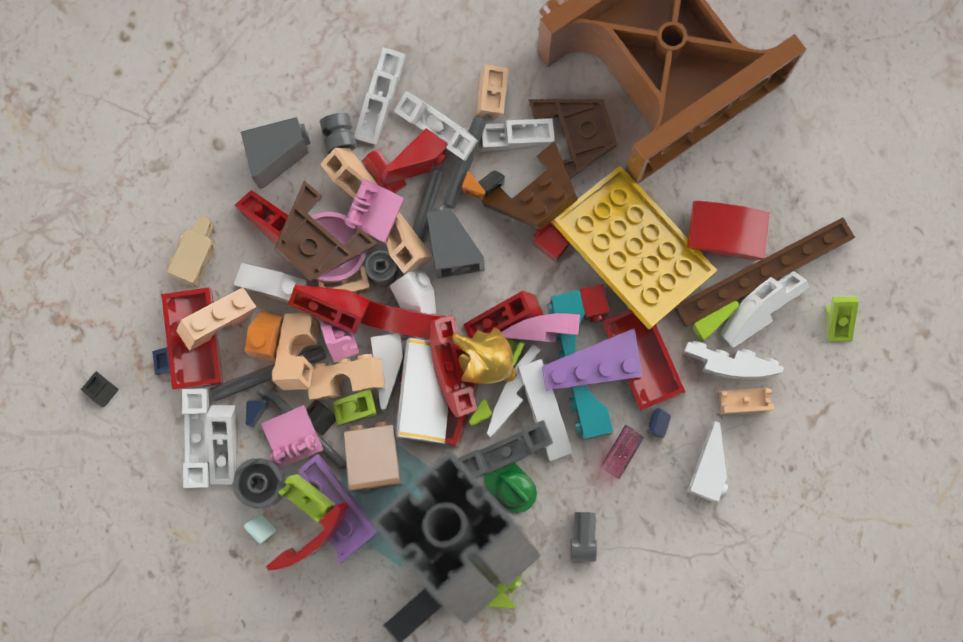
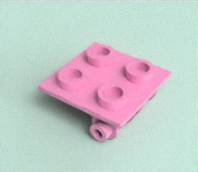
(374, 210)
(291, 437)

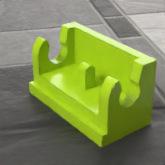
(307, 497)

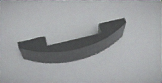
(508, 451)

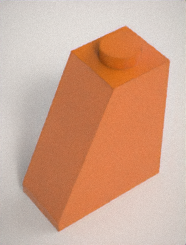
(264, 336)

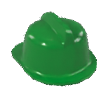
(512, 488)

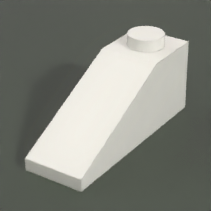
(267, 282)
(415, 293)
(391, 351)
(222, 443)
(710, 471)

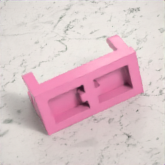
(339, 341)

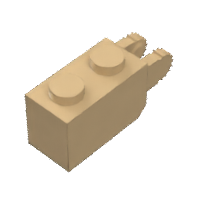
(193, 253)

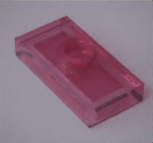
(622, 452)

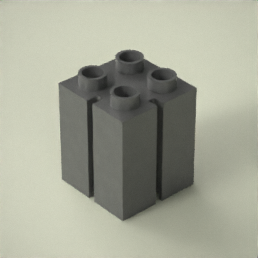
(456, 538)

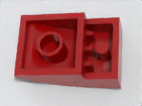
(728, 230)

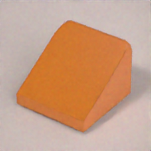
(472, 187)

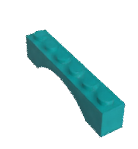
(592, 415)

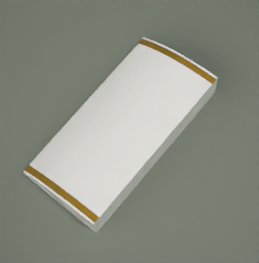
(421, 402)

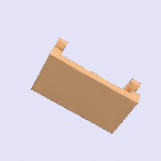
(491, 91)
(357, 283)
(745, 401)

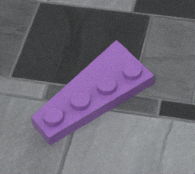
(603, 362)
(356, 526)

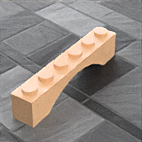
(402, 242)

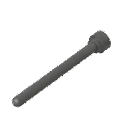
(269, 392)

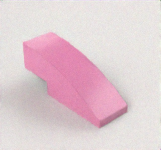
(544, 327)

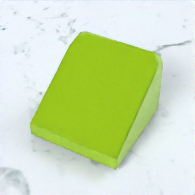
(482, 414)

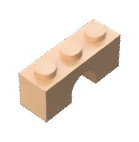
(206, 322)
(291, 370)
(364, 375)

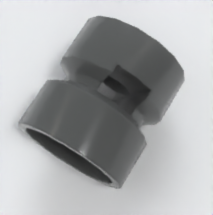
(337, 129)
(381, 268)

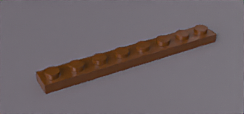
(773, 266)

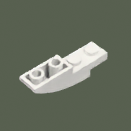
(756, 308)
(741, 366)

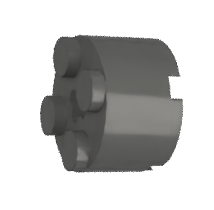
(245, 483)

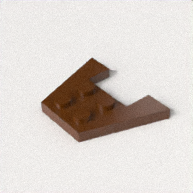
(584, 127)
(542, 198)
(310, 245)

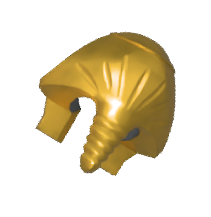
(489, 357)

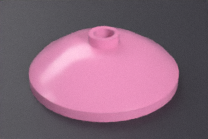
(337, 227)

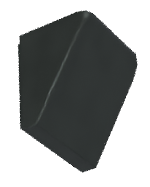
(492, 181)
(99, 389)
(320, 417)

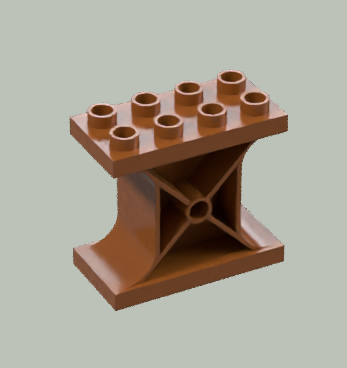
(671, 63)

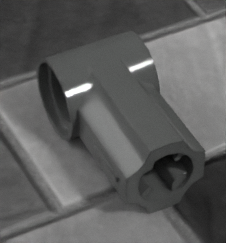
(583, 541)

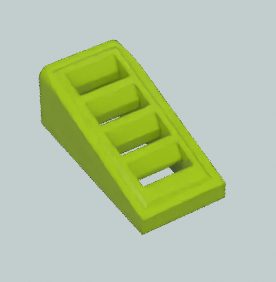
(707, 325)

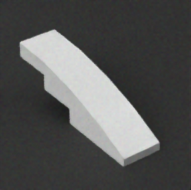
(380, 96)
(516, 134)
(509, 400)
(545, 408)

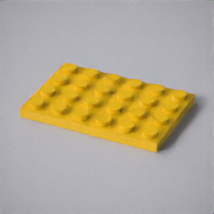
(634, 247)

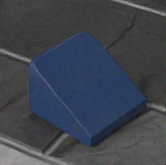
(161, 361)
(254, 411)
(659, 423)

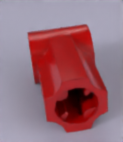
(375, 164)

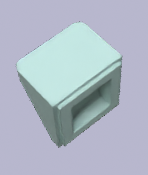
(260, 529)

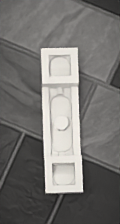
(425, 116)
(196, 466)

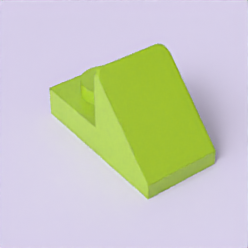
(841, 318)
(354, 408)
(502, 599)

